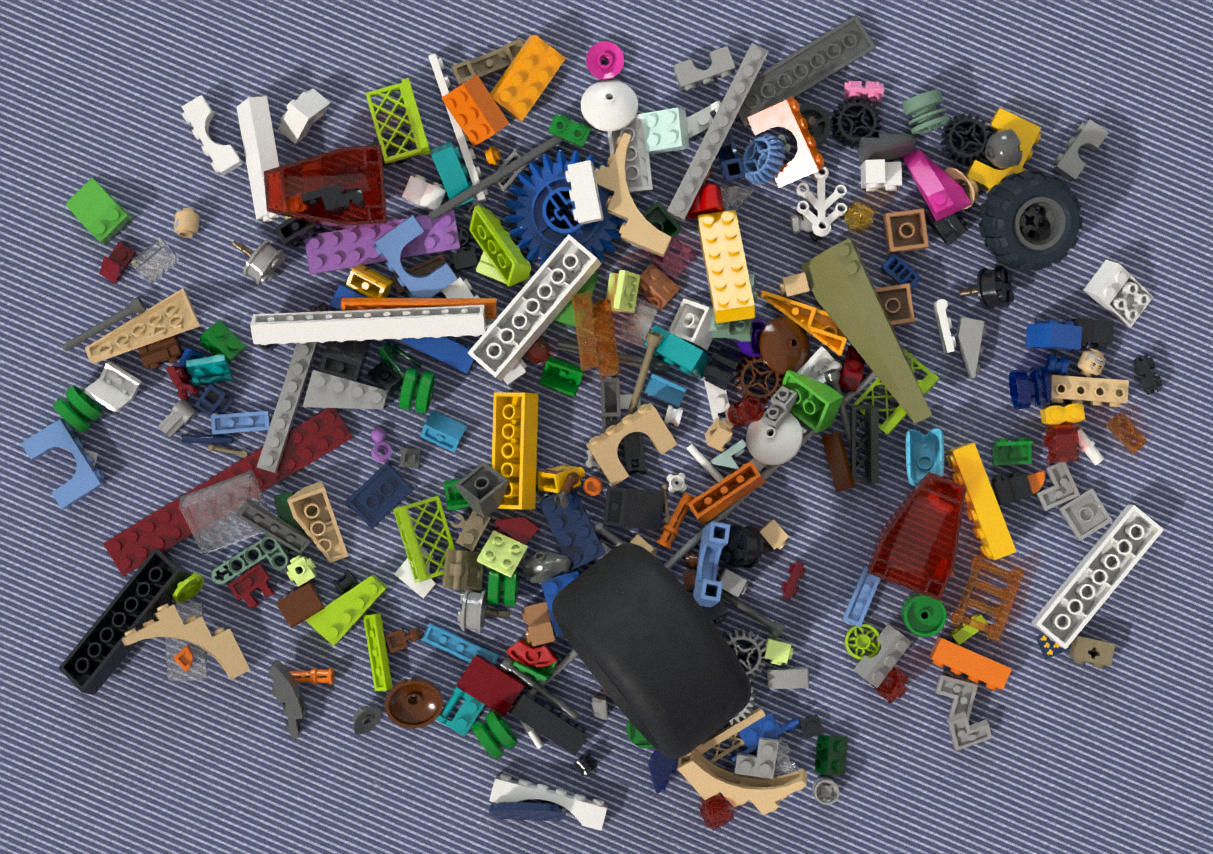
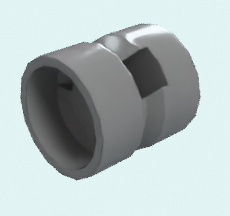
(825, 790)

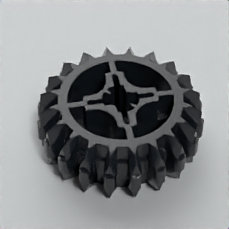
(864, 108)
(959, 135)

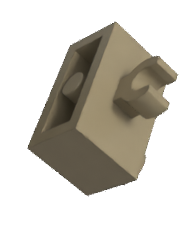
(472, 529)

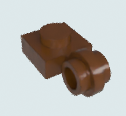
(690, 575)
(398, 639)

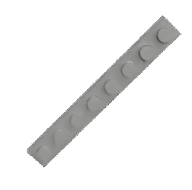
(287, 406)

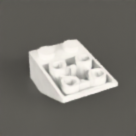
(1118, 292)

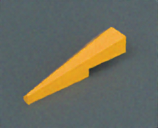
(811, 319)

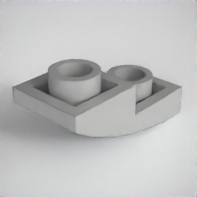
(781, 405)
(788, 678)

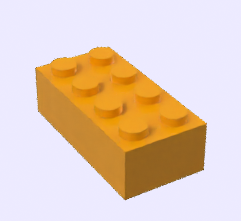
(526, 77)

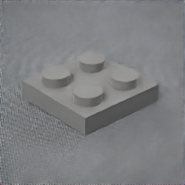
(1085, 514)

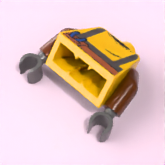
(558, 480)

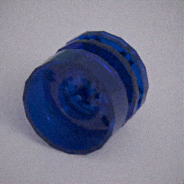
(1034, 387)

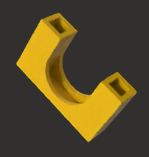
(1028, 135)

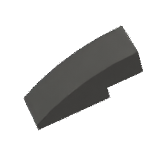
(886, 147)
(610, 402)

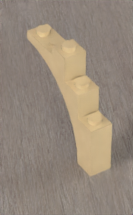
(637, 229)
(169, 624)
(736, 788)

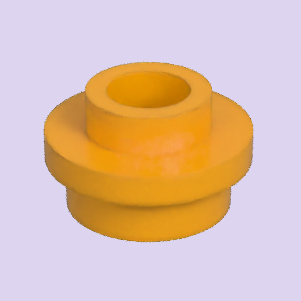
(493, 155)

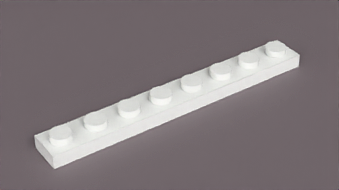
(468, 154)

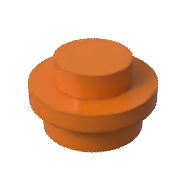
(592, 486)

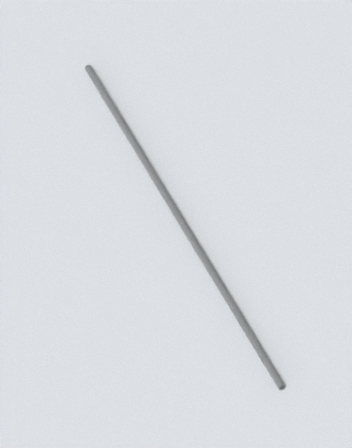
(697, 538)

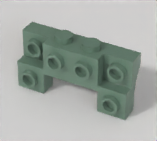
(740, 329)

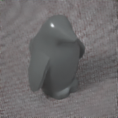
(544, 566)

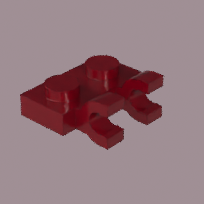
(180, 380)
(796, 572)
(249, 582)

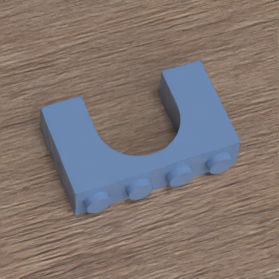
(391, 246)
(86, 477)
(713, 539)

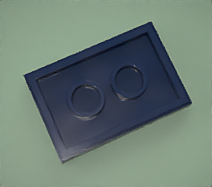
(379, 495)

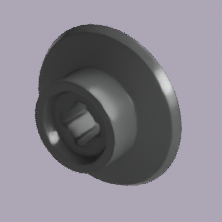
(366, 719)

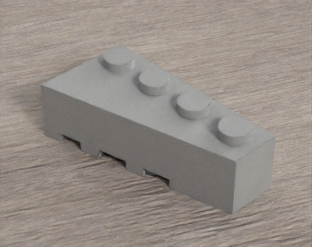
(336, 392)

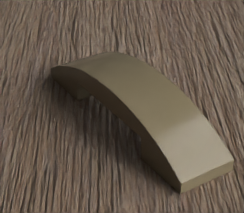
(488, 63)

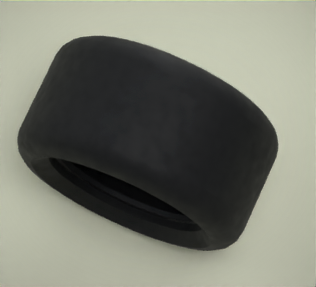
(652, 649)

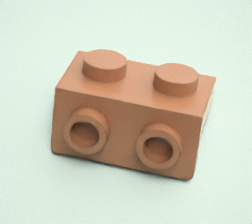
(657, 286)

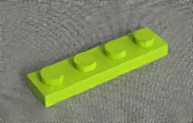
(377, 652)

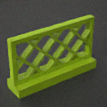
(414, 121)
(899, 414)
(410, 539)

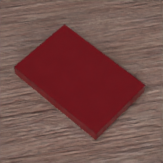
(490, 685)

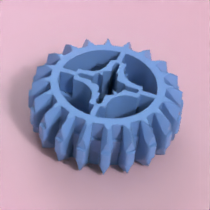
(763, 158)

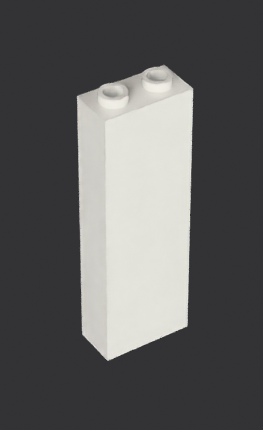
(258, 149)

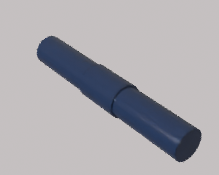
(207, 439)

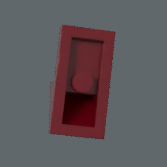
(117, 262)

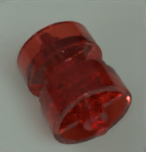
(745, 412)

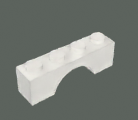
(200, 115)

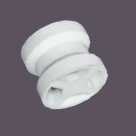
(673, 415)

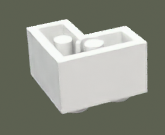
(302, 114)
(880, 174)

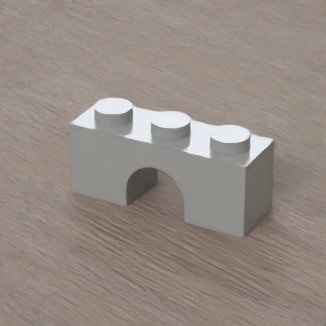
(689, 76)
(1069, 163)
(892, 648)

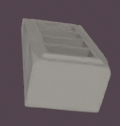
(600, 707)

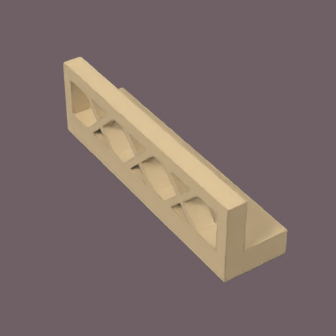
(728, 732)

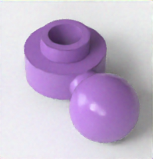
(379, 435)

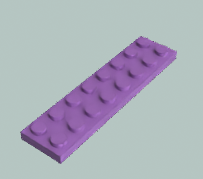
(356, 246)

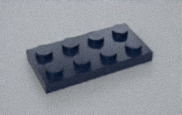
(573, 530)

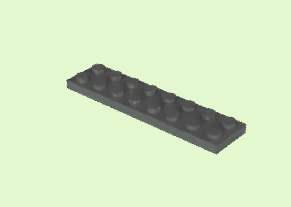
(807, 67)

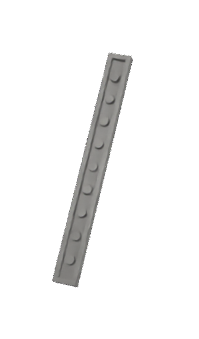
(717, 131)

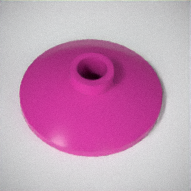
(601, 51)

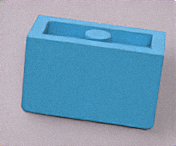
(665, 390)
(443, 431)

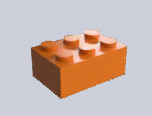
(475, 110)

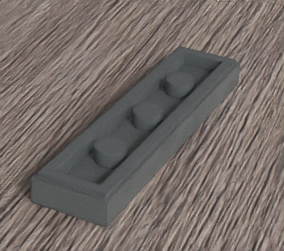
(273, 526)

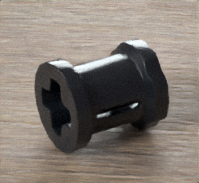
(345, 581)

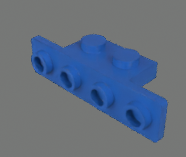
(765, 727)

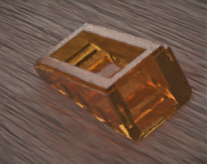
(1117, 424)

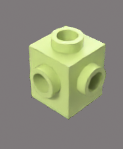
(308, 570)

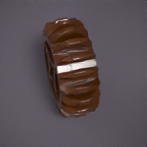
(745, 388)

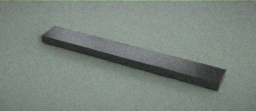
(494, 178)

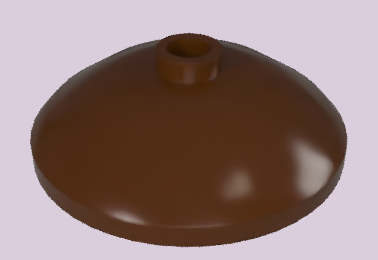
(777, 348)
(416, 710)

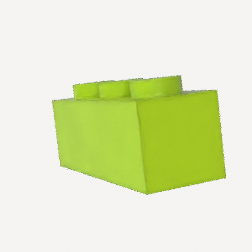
(965, 632)

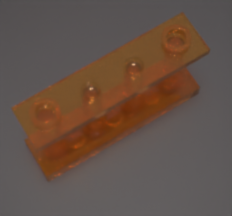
(595, 334)
(1000, 612)

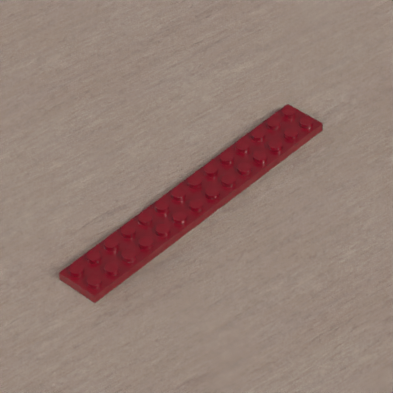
(168, 526)

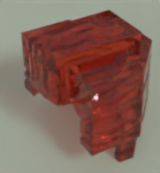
(893, 685)
(715, 812)

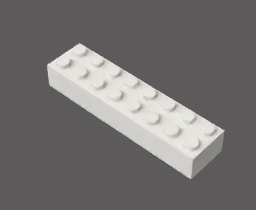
(534, 308)
(1097, 576)

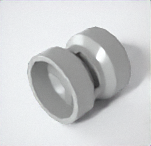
(800, 223)

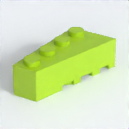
(346, 610)

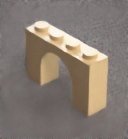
(605, 446)

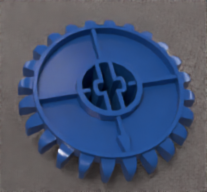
(533, 212)

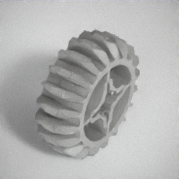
(749, 650)

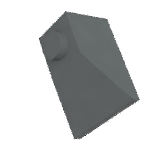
(483, 489)

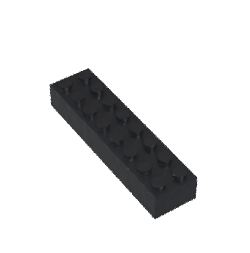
(102, 646)

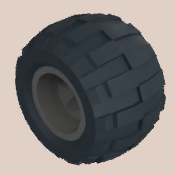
(1005, 224)

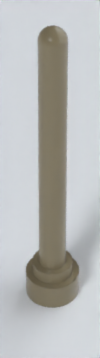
(653, 340)

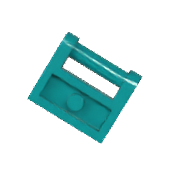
(209, 365)
(466, 714)

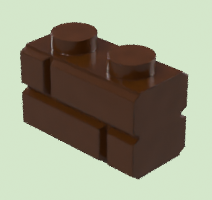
(161, 351)

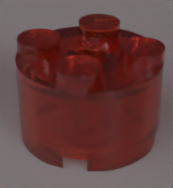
(1061, 443)

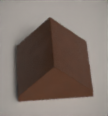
(300, 604)

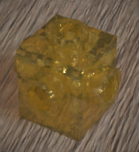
(859, 216)

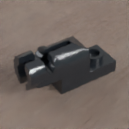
(333, 199)

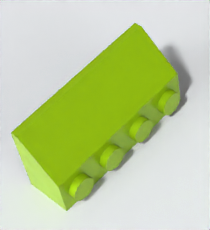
(499, 246)

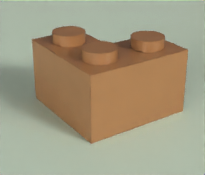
(539, 624)

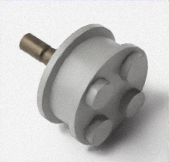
(261, 261)
(475, 611)

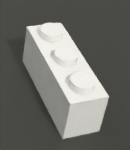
(584, 192)

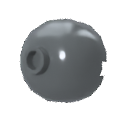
(1003, 149)

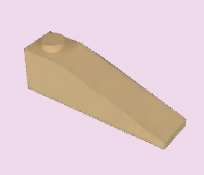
(315, 515)

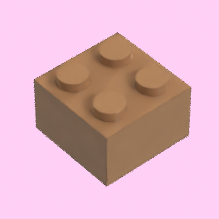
(905, 231)
(897, 304)

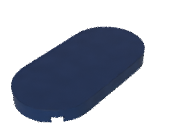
(527, 811)

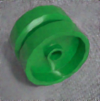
(416, 390)
(78, 408)
(502, 584)
(922, 624)
(494, 734)

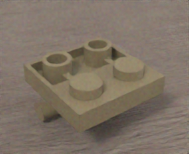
(462, 570)

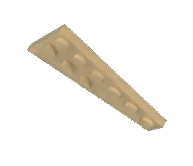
(157, 323)

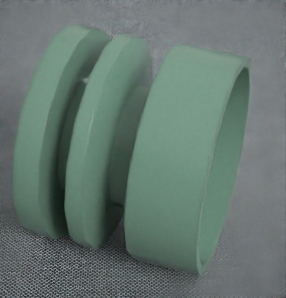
(926, 112)

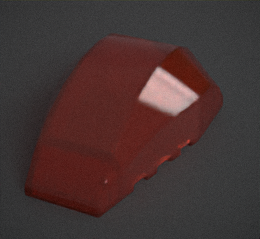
(343, 166)
(921, 538)

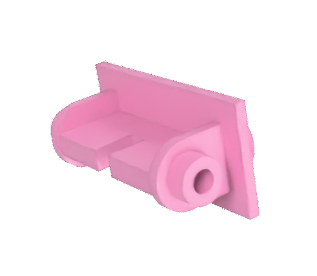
(872, 91)

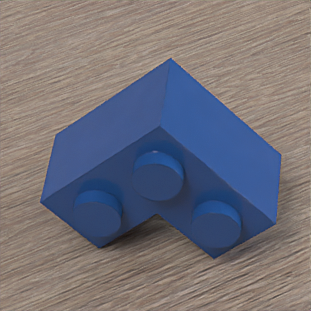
(1053, 335)

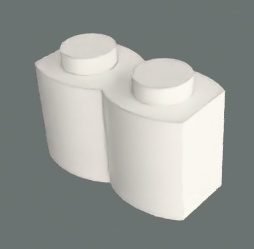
(423, 193)

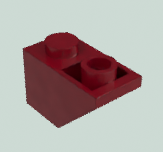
(851, 370)
(518, 528)

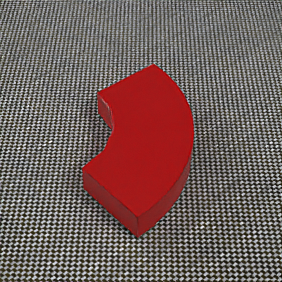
(532, 655)

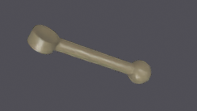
(243, 454)
(664, 487)

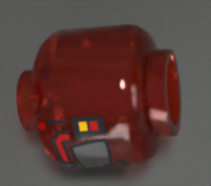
(538, 351)

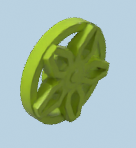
(188, 588)
(862, 641)

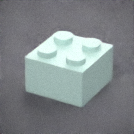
(665, 131)

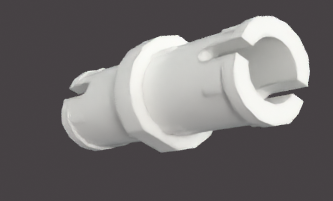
(1088, 447)

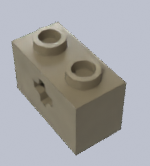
(1103, 651)

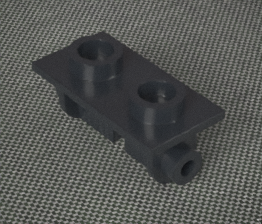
(1146, 367)

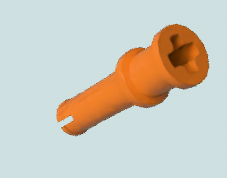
(671, 530)
(315, 676)

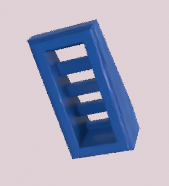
(891, 273)

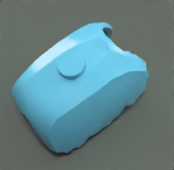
(924, 454)

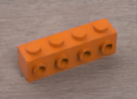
(726, 492)
(971, 663)

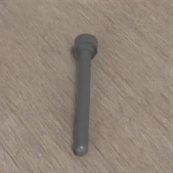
(135, 306)
(833, 377)
(774, 627)
(507, 666)

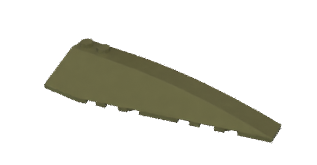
(852, 302)

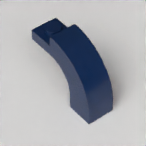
(729, 161)

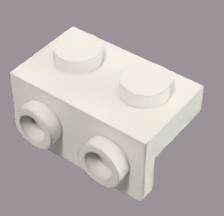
(818, 364)

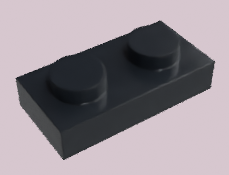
(386, 377)

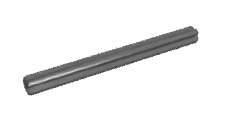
(622, 358)

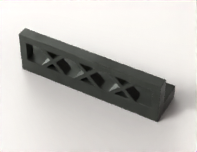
(871, 443)

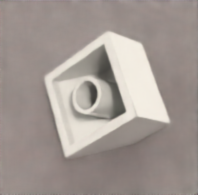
(693, 324)

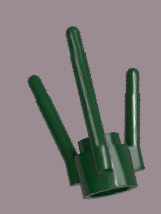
(388, 355)

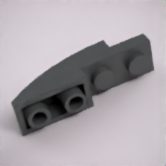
(287, 691)

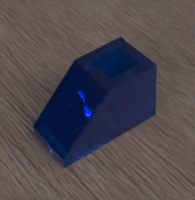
(660, 769)

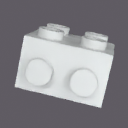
(114, 387)

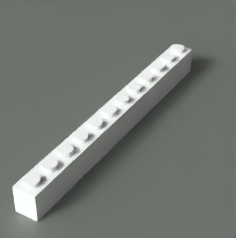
(368, 324)

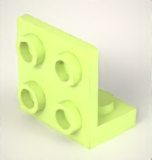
(623, 291)
(502, 553)

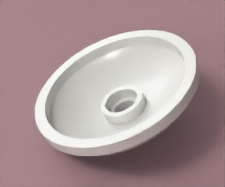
(612, 113)
(776, 448)

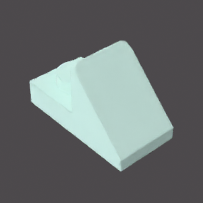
(725, 459)

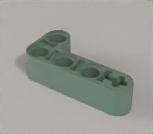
(248, 562)

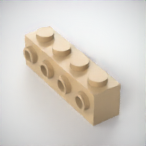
(1089, 389)

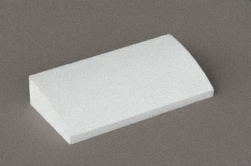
(637, 161)

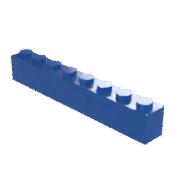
(441, 348)

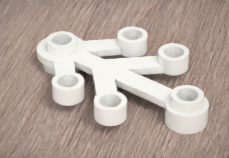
(821, 204)

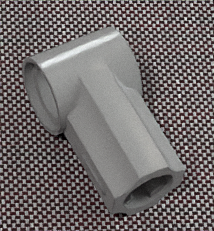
(180, 415)

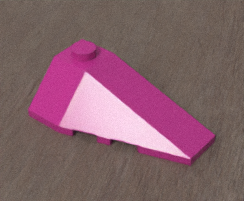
(938, 189)

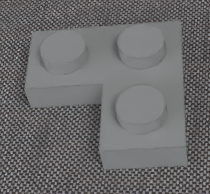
(1062, 489)
(961, 692)
(966, 735)
(759, 765)

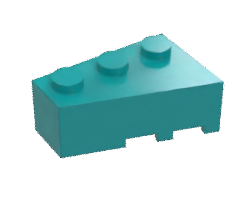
(450, 170)
(681, 353)

